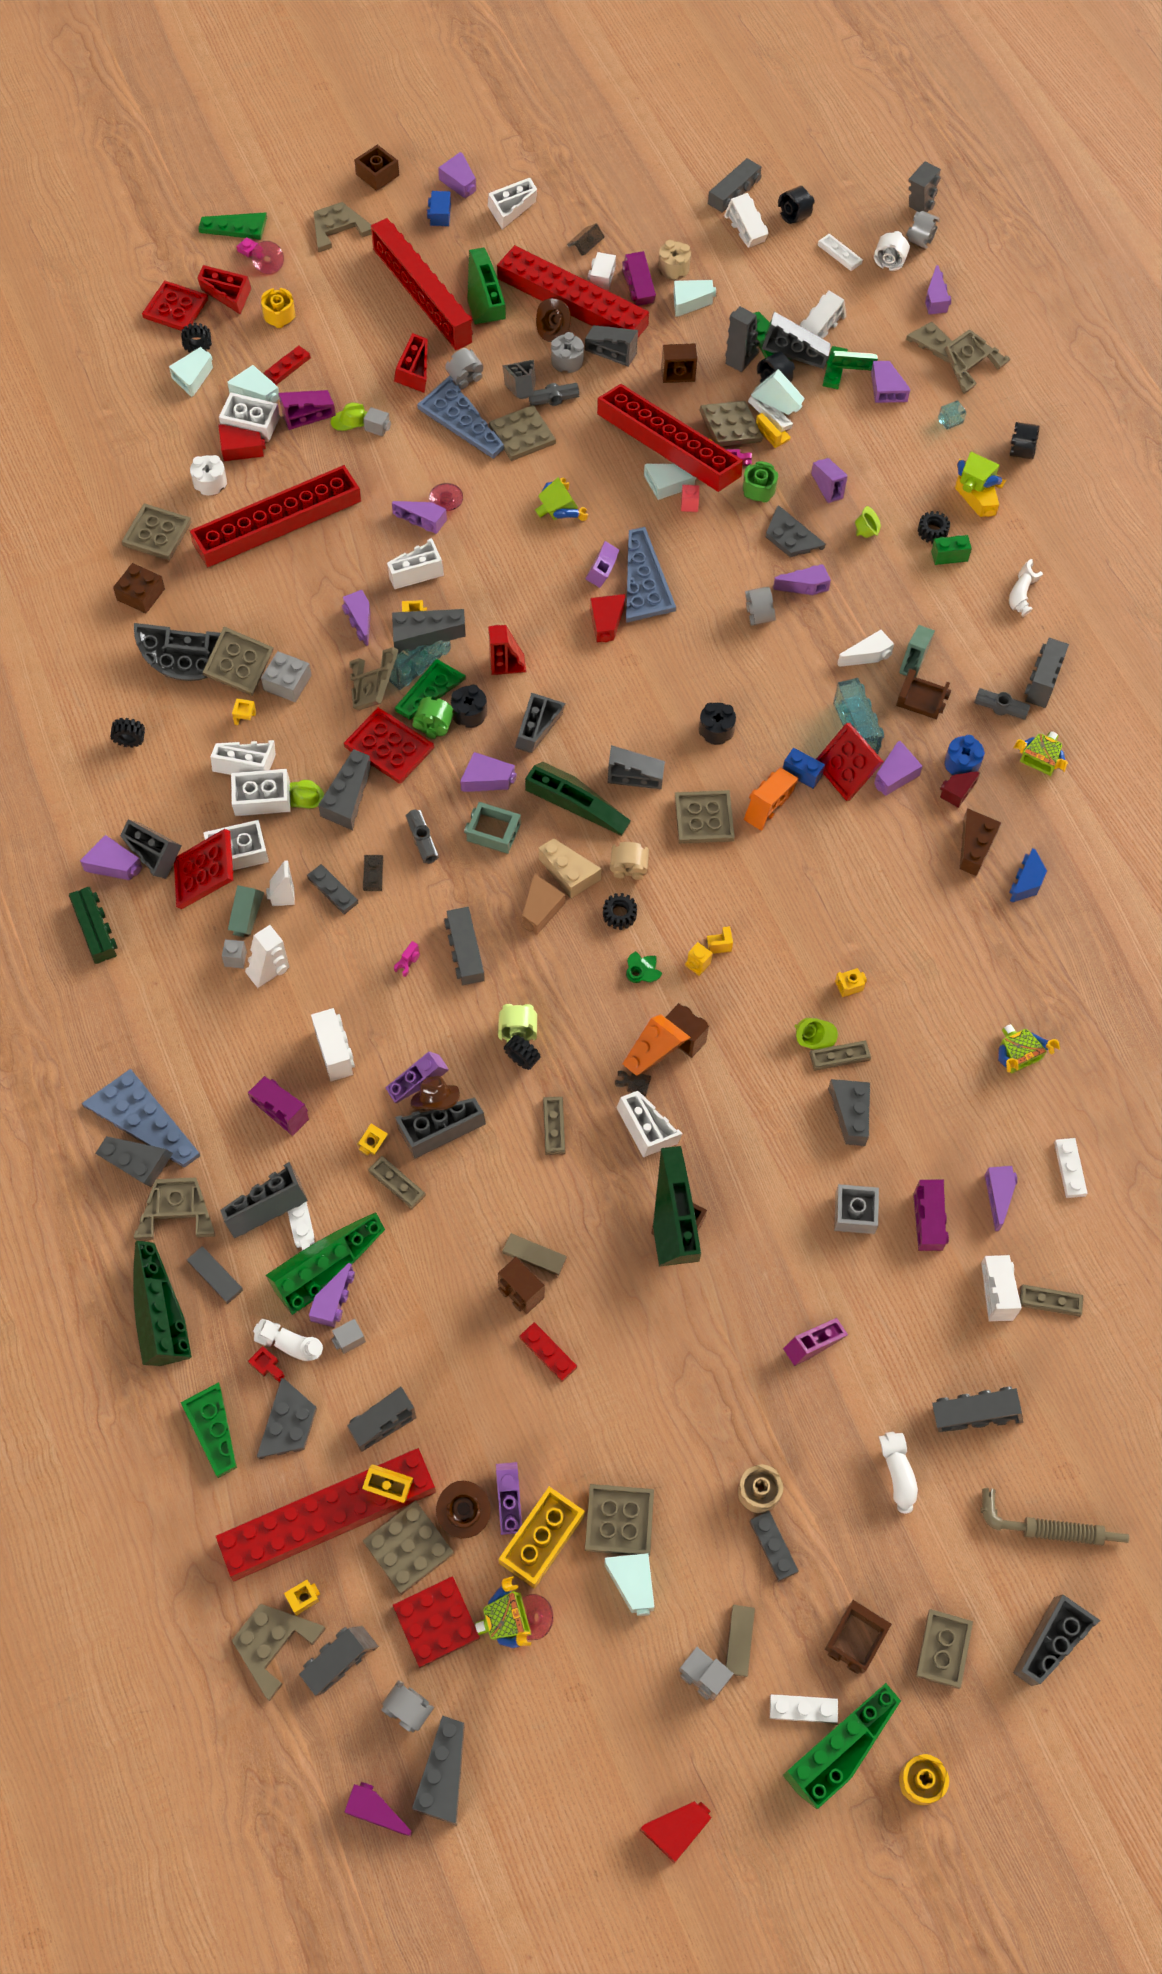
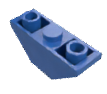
(1028, 878)

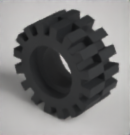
(193, 332)
(933, 519)
(127, 732)
(619, 901)
(522, 1052)

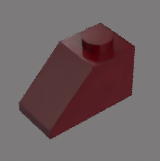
(958, 787)

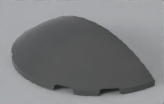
(175, 652)

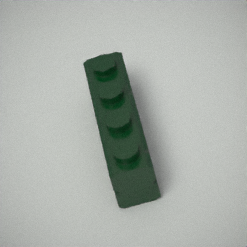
(92, 924)

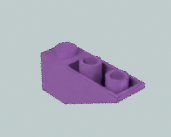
(937, 297)
(424, 514)
(602, 565)
(805, 581)
(358, 609)
(408, 1082)
(328, 1302)
(508, 1497)

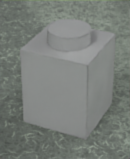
(377, 421)
(234, 954)
(348, 1336)

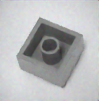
(286, 676)
(856, 1209)

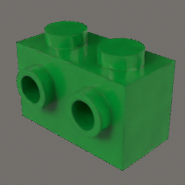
(951, 549)

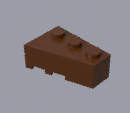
(977, 839)

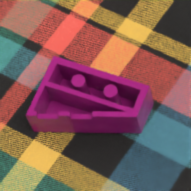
(279, 1105)

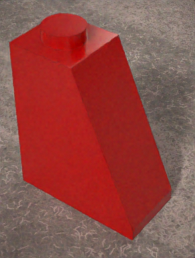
(240, 443)
(606, 616)
(677, 1829)

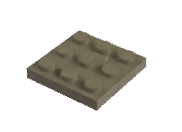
(731, 423)
(522, 432)
(156, 531)
(238, 661)
(704, 816)
(619, 1520)
(408, 1547)

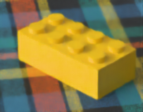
(541, 1537)

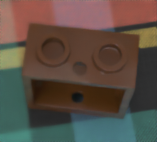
(870, 1619)

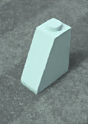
(692, 295)
(192, 370)
(254, 384)
(779, 393)
(667, 479)
(633, 1581)

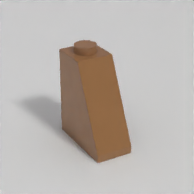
(541, 904)

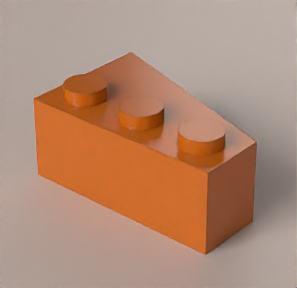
(769, 796)
(654, 1044)

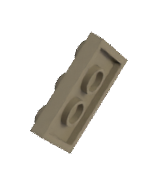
(944, 1649)

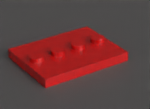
(390, 744)
(203, 869)

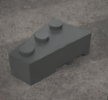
(613, 343)
(382, 1419)

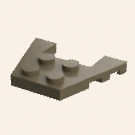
(337, 219)
(967, 352)
(371, 686)
(175, 1200)
(265, 1636)

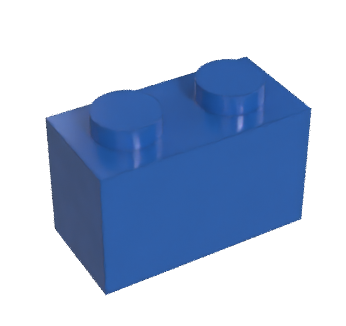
(439, 208)
(804, 767)

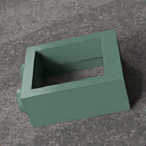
(489, 841)

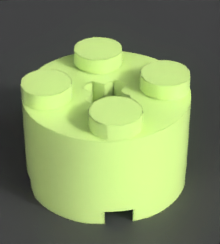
(517, 1021)

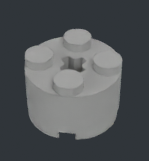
(922, 229)
(567, 353)
(464, 367)
(760, 605)
(407, 1706)

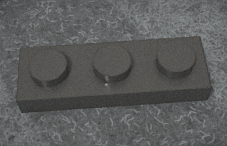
(332, 889)
(774, 1546)

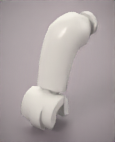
(1018, 595)
(292, 1344)
(902, 1475)

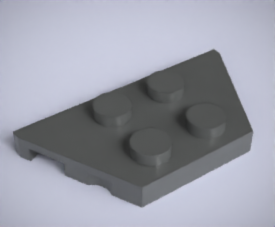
(791, 535)
(288, 1422)

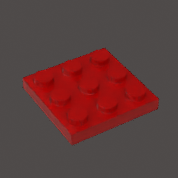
(175, 306)
(849, 761)
(436, 1622)

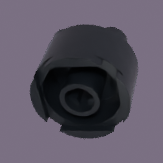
(796, 205)
(772, 363)
(1024, 440)
(469, 706)
(717, 723)

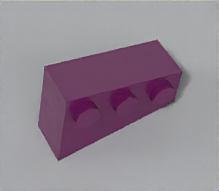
(638, 278)
(305, 407)
(930, 1215)

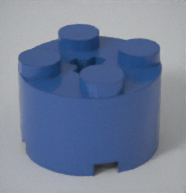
(964, 755)

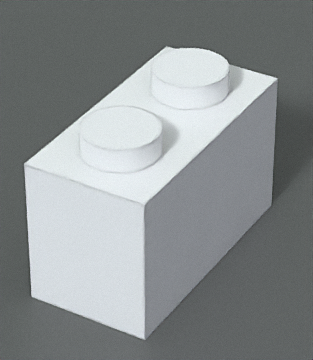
(602, 270)

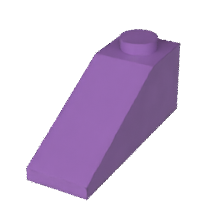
(1000, 1188)

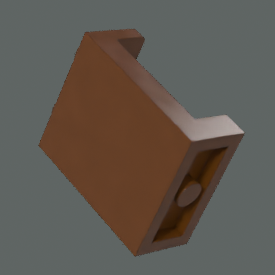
(923, 696)

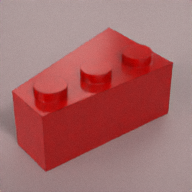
(225, 286)

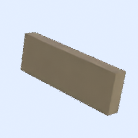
(840, 1055)
(554, 1125)
(397, 1182)
(534, 1254)
(1051, 1300)
(740, 1640)

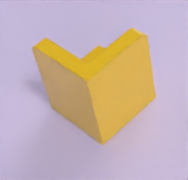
(243, 710)
(722, 942)

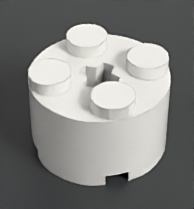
(891, 251)
(208, 474)

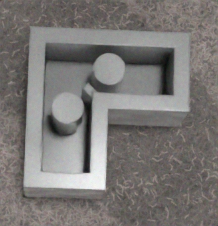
(705, 1674)

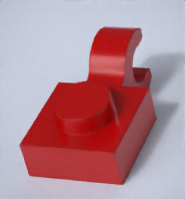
(265, 1362)

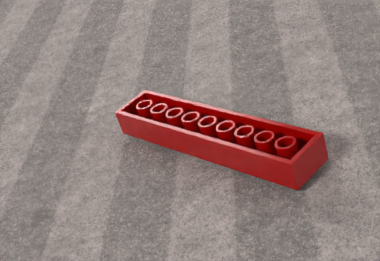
(422, 284)
(584, 299)
(669, 437)
(275, 516)
(317, 1518)

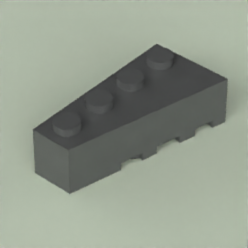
(741, 339)
(264, 1202)

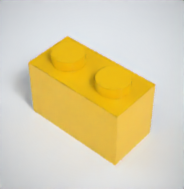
(387, 1483)

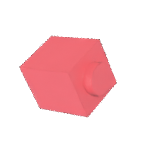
(690, 498)

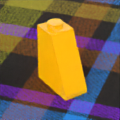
(983, 503)

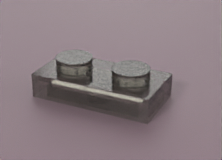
(373, 873)

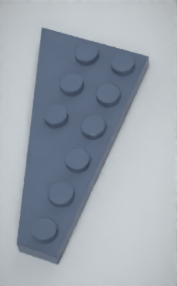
(457, 413)
(646, 585)
(139, 1114)

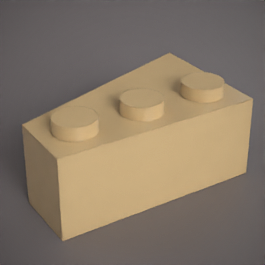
(568, 867)

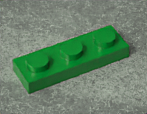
(851, 360)
(833, 375)

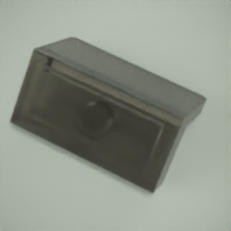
(587, 239)

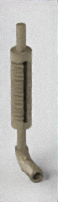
(1048, 1529)

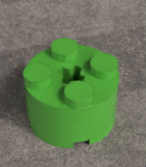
(760, 481)
(433, 717)

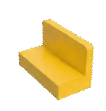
(770, 432)

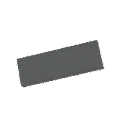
(215, 1275)

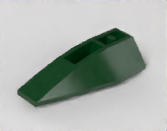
(574, 796)
(674, 1212)
(157, 1312)

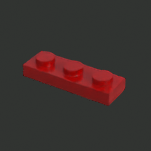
(287, 365)
(548, 1351)

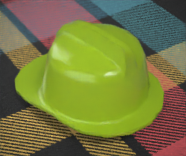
(349, 418)
(867, 523)
(305, 794)
(816, 1033)

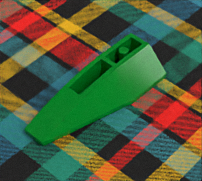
(484, 289)
(314, 1267)
(841, 1752)

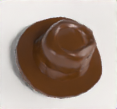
(552, 319)
(435, 1094)
(463, 1509)

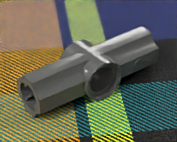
(554, 394)
(1002, 703)
(425, 844)

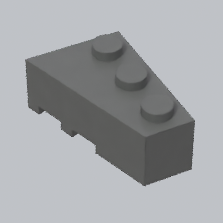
(924, 187)
(520, 378)
(537, 721)
(634, 769)
(152, 847)
(852, 1107)
(136, 1159)
(337, 1658)

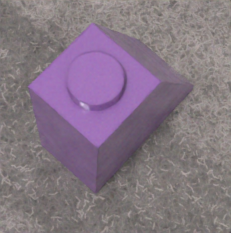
(458, 175)
(888, 384)
(829, 479)
(897, 769)
(487, 774)
(111, 860)

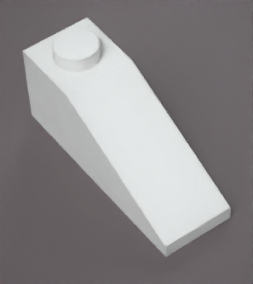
(868, 650)
(281, 887)

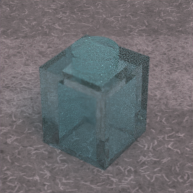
(952, 415)

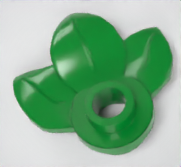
(644, 967)

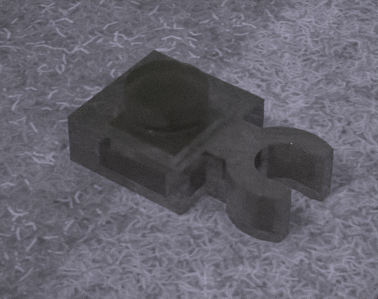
(634, 1083)

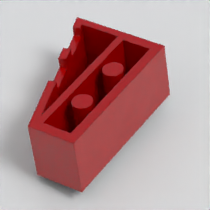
(412, 366)
(504, 652)

